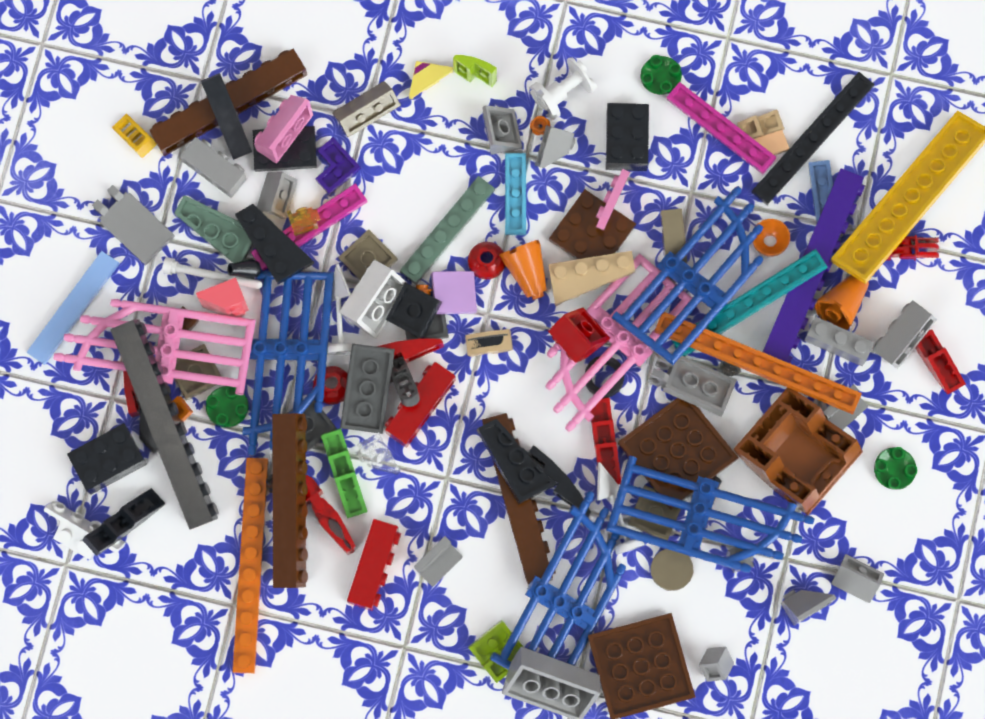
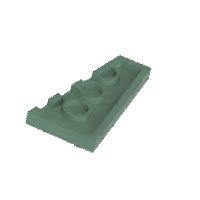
(216, 228)

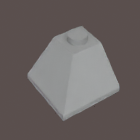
(804, 604)

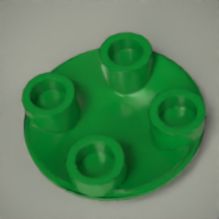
(660, 74)
(226, 407)
(895, 468)

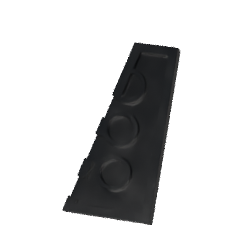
(275, 248)

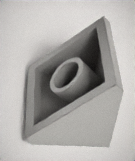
(501, 129)

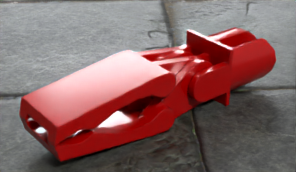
(923, 248)
(324, 512)

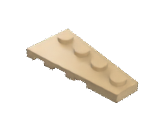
(583, 275)

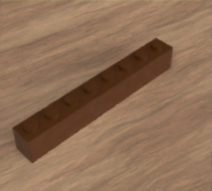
(244, 94)
(289, 500)
(523, 521)

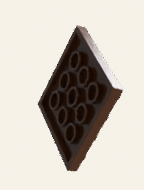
(679, 444)
(641, 666)

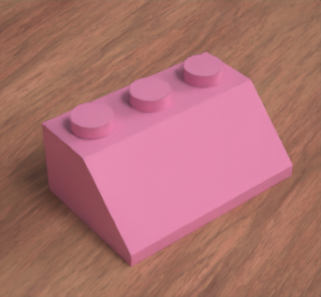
(283, 127)

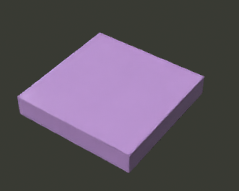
(455, 291)

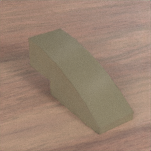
(672, 231)

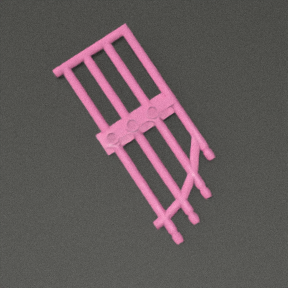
(620, 340)
(168, 343)

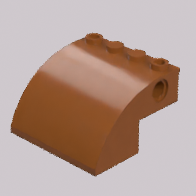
(798, 450)

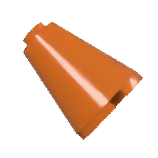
(527, 268)
(842, 302)

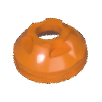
(779, 231)

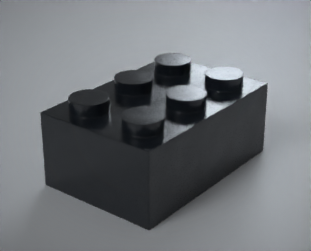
(627, 136)
(107, 459)

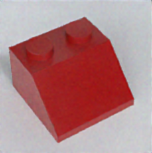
(578, 334)

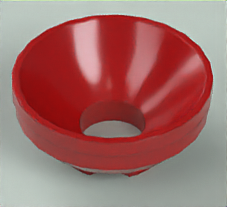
(486, 270)
(336, 394)

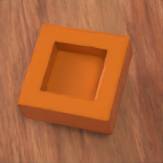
(184, 410)

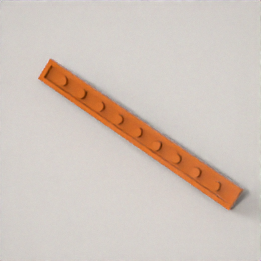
(765, 365)
(250, 566)

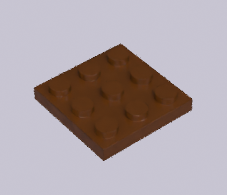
(581, 237)

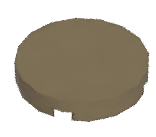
(671, 570)

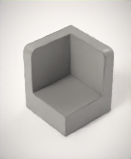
(716, 664)

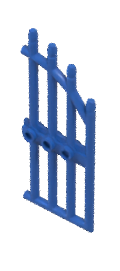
(689, 279)
(289, 349)
(697, 517)
(561, 603)

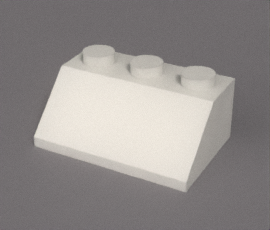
(373, 298)

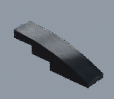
(226, 116)
(564, 488)
(124, 521)

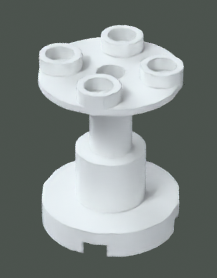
(555, 93)

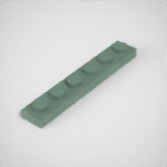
(447, 230)

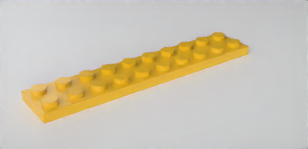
(910, 197)

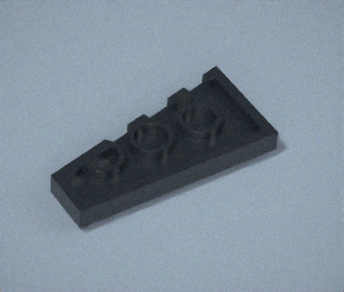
(516, 466)

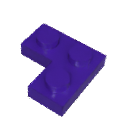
(341, 166)

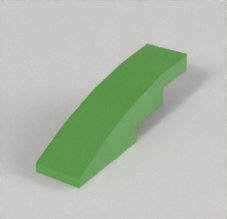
(344, 473)

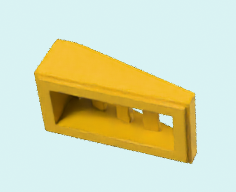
(143, 144)

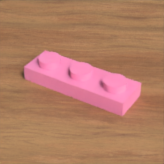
(611, 198)

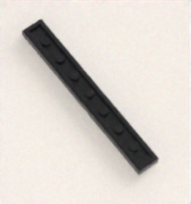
(812, 138)

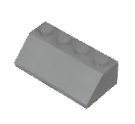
(551, 684)

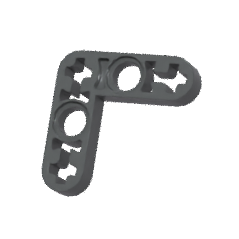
(401, 375)

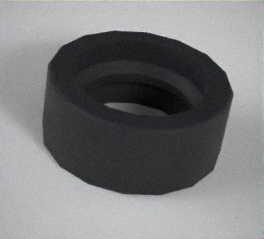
(615, 364)

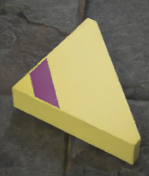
(426, 76)

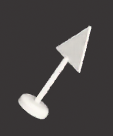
(340, 291)
(609, 488)

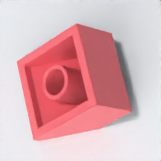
(224, 299)

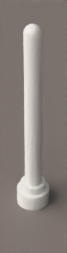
(171, 267)

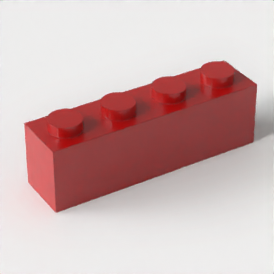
(411, 419)
(373, 565)

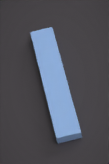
(73, 307)

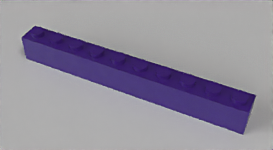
(825, 240)

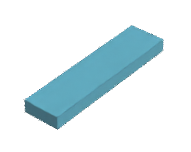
(515, 193)

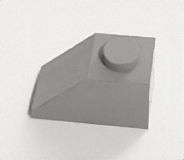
(554, 145)

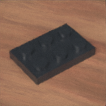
(298, 156)

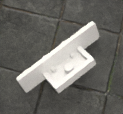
(74, 528)

